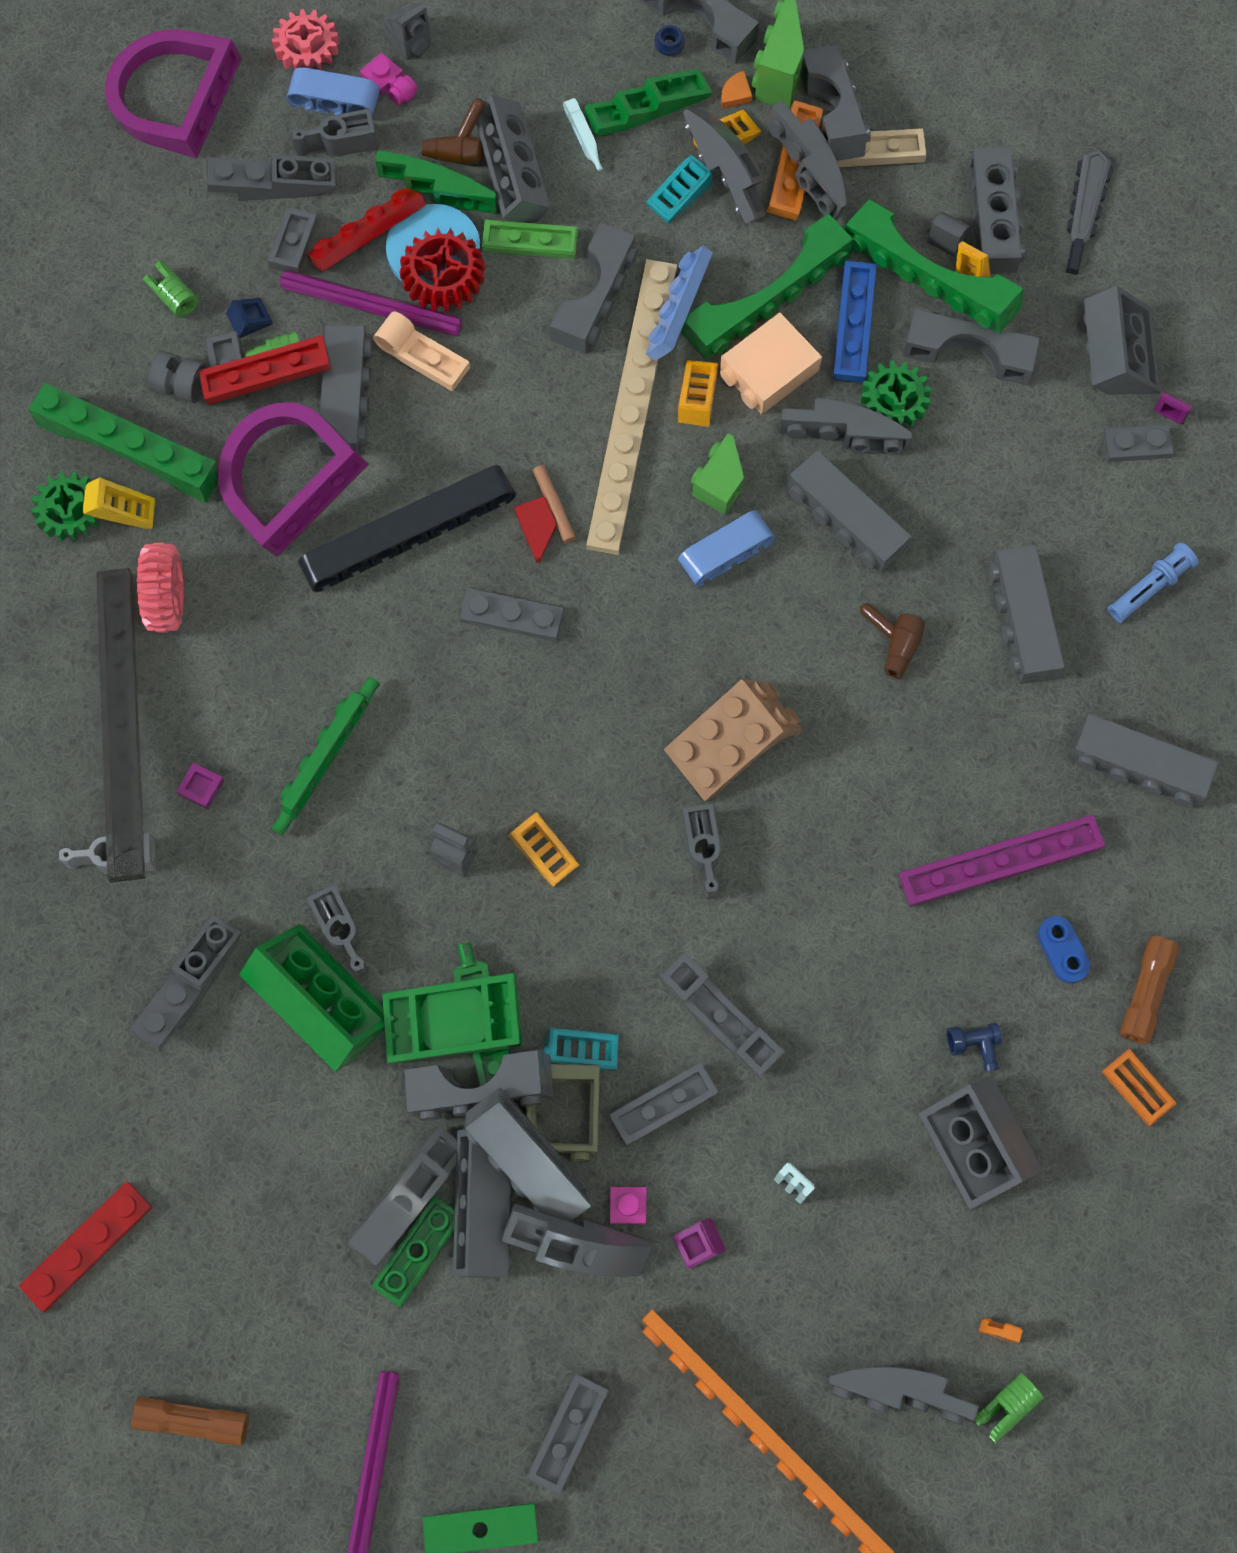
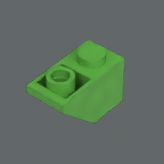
(721, 478)

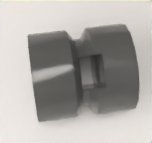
(172, 375)

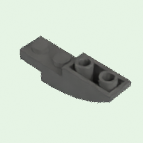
(724, 150)
(818, 167)
(271, 180)
(859, 426)
(187, 985)
(406, 1197)
(575, 1247)
(888, 1385)

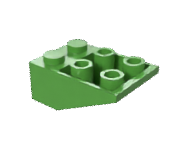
(781, 61)

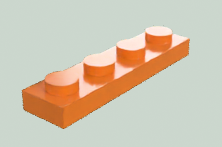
(786, 193)

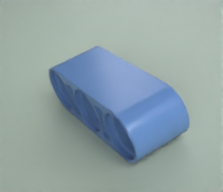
(331, 92)
(725, 547)

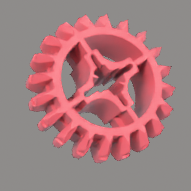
(160, 587)

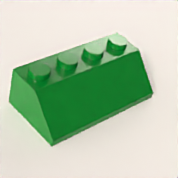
(315, 996)

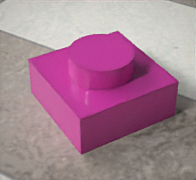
(628, 1205)

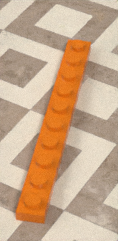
(763, 1436)

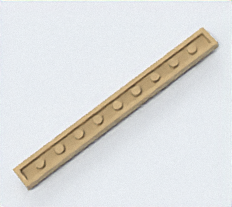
(629, 413)

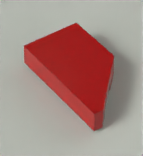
(536, 525)

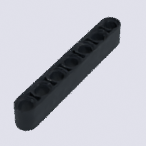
(405, 527)

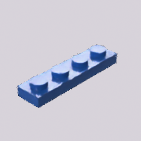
(854, 321)

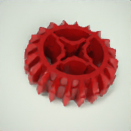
(455, 282)

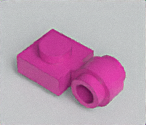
(387, 77)

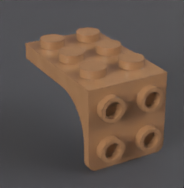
(732, 736)

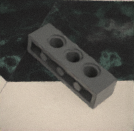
(512, 160)
(996, 166)

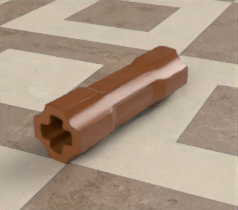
(1142, 1013)
(192, 1421)

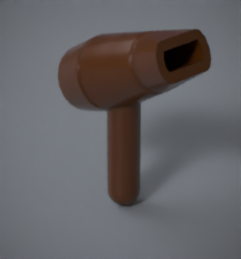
(459, 148)
(903, 636)

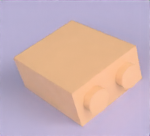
(769, 364)

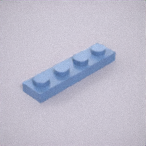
(676, 309)

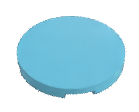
(429, 219)

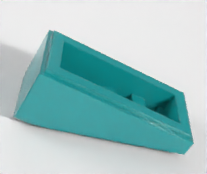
(698, 183)
(581, 1037)

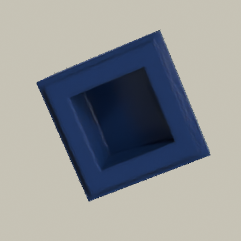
(248, 316)

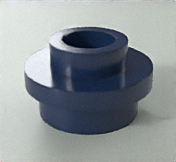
(672, 33)

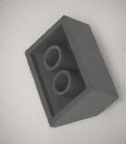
(1121, 343)
(980, 1142)

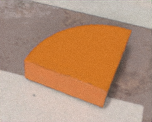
(736, 91)
(1001, 1331)

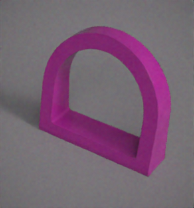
(192, 133)
(311, 499)

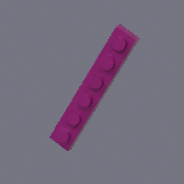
(1001, 860)

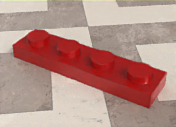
(358, 233)
(265, 369)
(85, 1247)

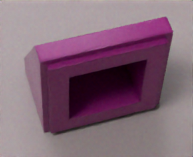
(1172, 408)
(699, 1243)

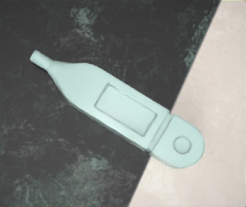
(582, 131)

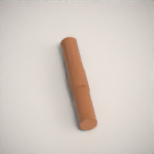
(554, 504)

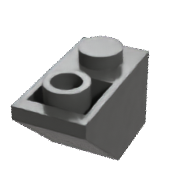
(408, 29)

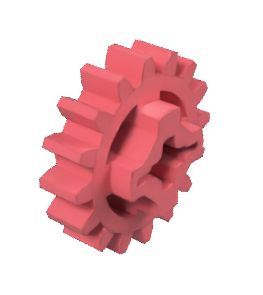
(305, 41)

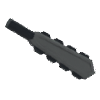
(1090, 190)

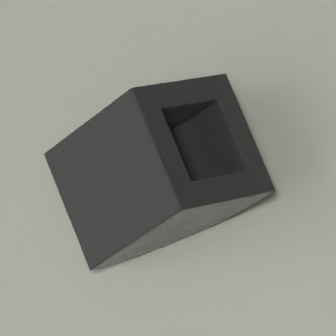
(947, 233)

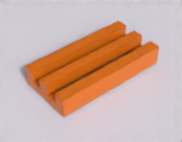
(1129, 1096)

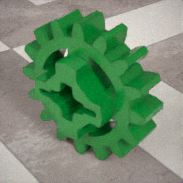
(907, 388)
(54, 502)

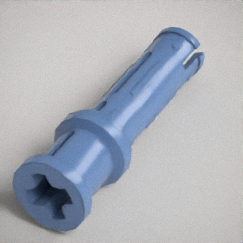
(1161, 570)

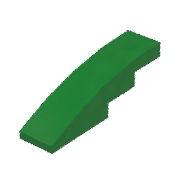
(643, 104)
(433, 179)

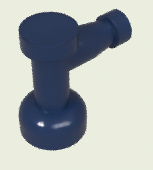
(986, 1038)

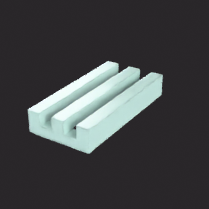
(794, 1183)

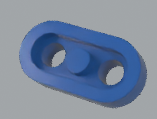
(1061, 949)

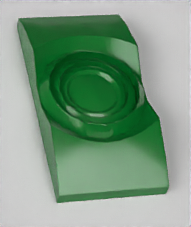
(452, 1019)

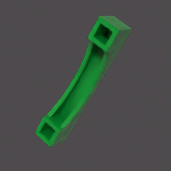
(985, 299)
(715, 326)
(82, 421)

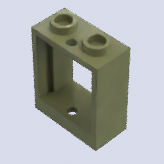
(577, 1075)

